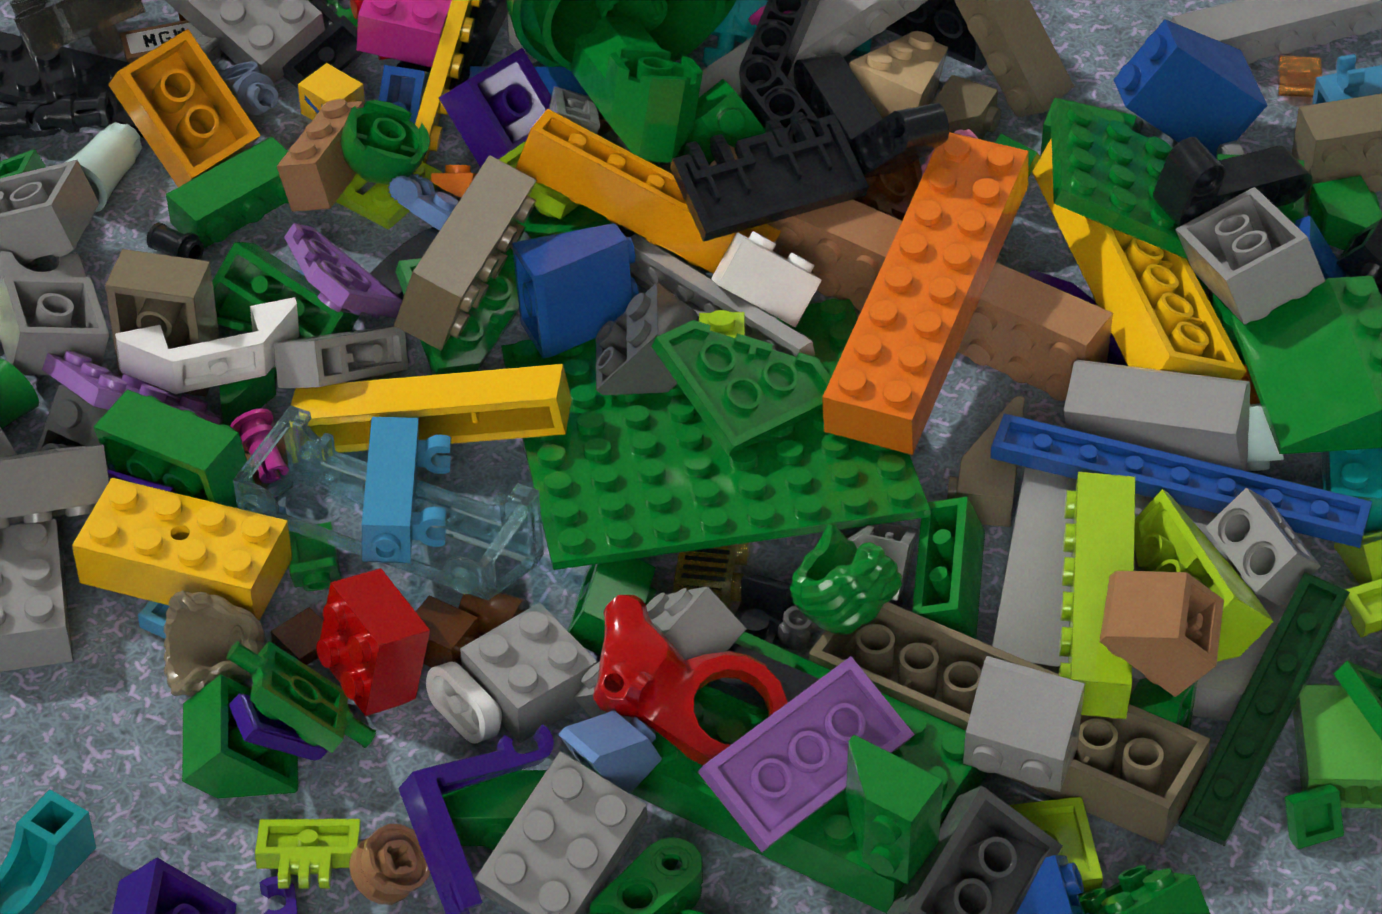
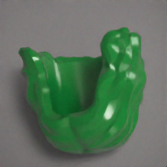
(844, 584)

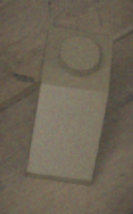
(969, 106)

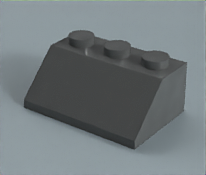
(981, 860)

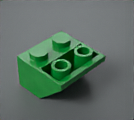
(1147, 892)

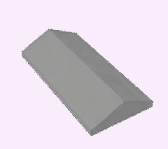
(1162, 410)

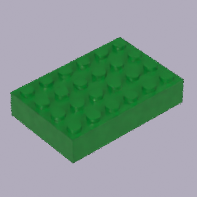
(825, 841)

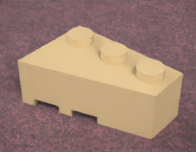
(901, 72)

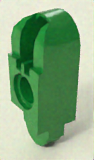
(654, 883)

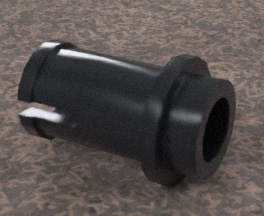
(174, 242)

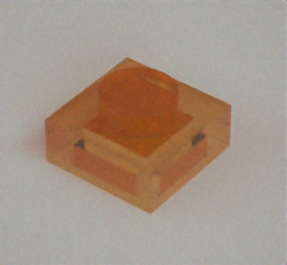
(1298, 75)

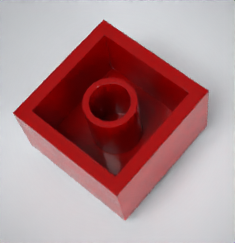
(372, 641)

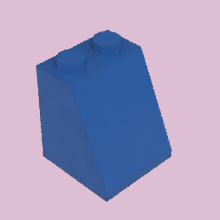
(1191, 86)
(572, 285)

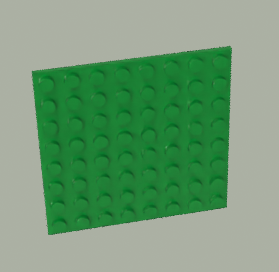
(655, 481)

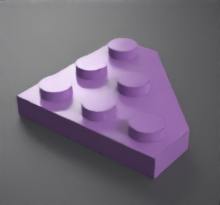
(338, 276)
(104, 388)

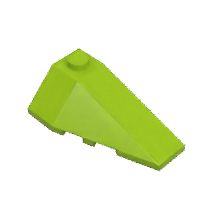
(1173, 543)

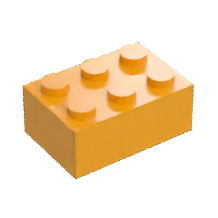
(183, 108)

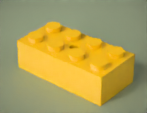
(168, 542)

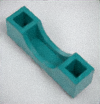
(44, 853)

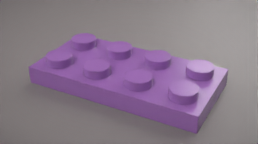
(801, 753)

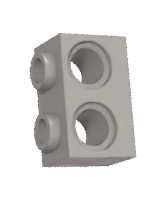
(1267, 541)

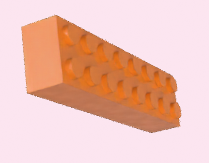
(926, 293)

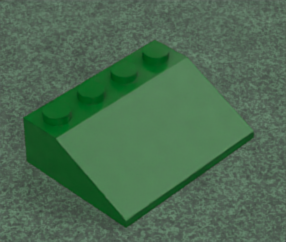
(1320, 367)

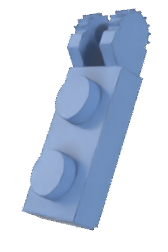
(420, 198)

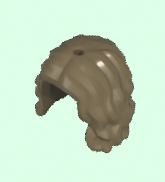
(199, 636)

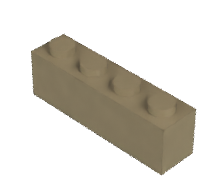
(1017, 53)

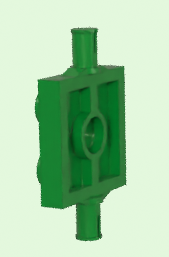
(299, 697)

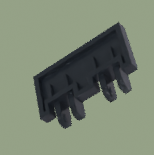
(769, 176)

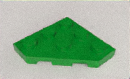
(484, 324)
(741, 382)

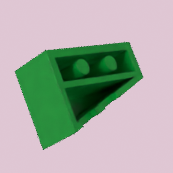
(257, 277)

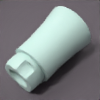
(108, 159)

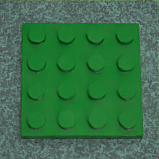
(1110, 175)

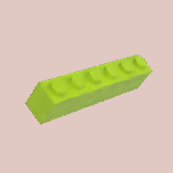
(1099, 545)

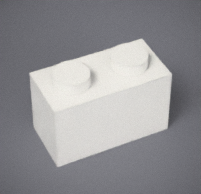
(766, 278)

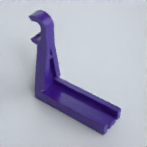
(432, 822)

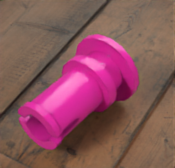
(253, 428)

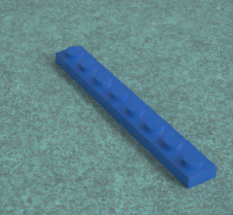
(1186, 479)

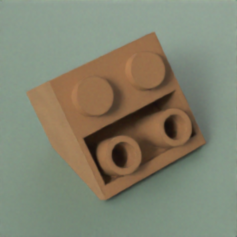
(1163, 626)

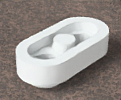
(463, 702)

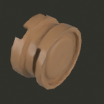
(388, 864)

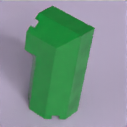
(638, 87)

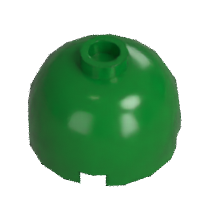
(383, 142)

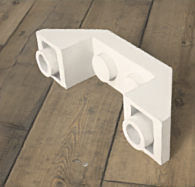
(209, 363)

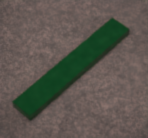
(1264, 709)

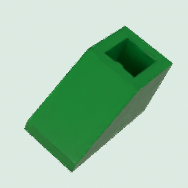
(1343, 209)

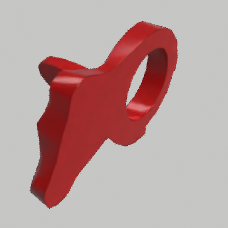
(651, 680)

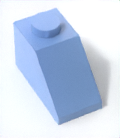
(613, 748)

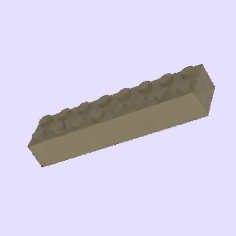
(1124, 769)

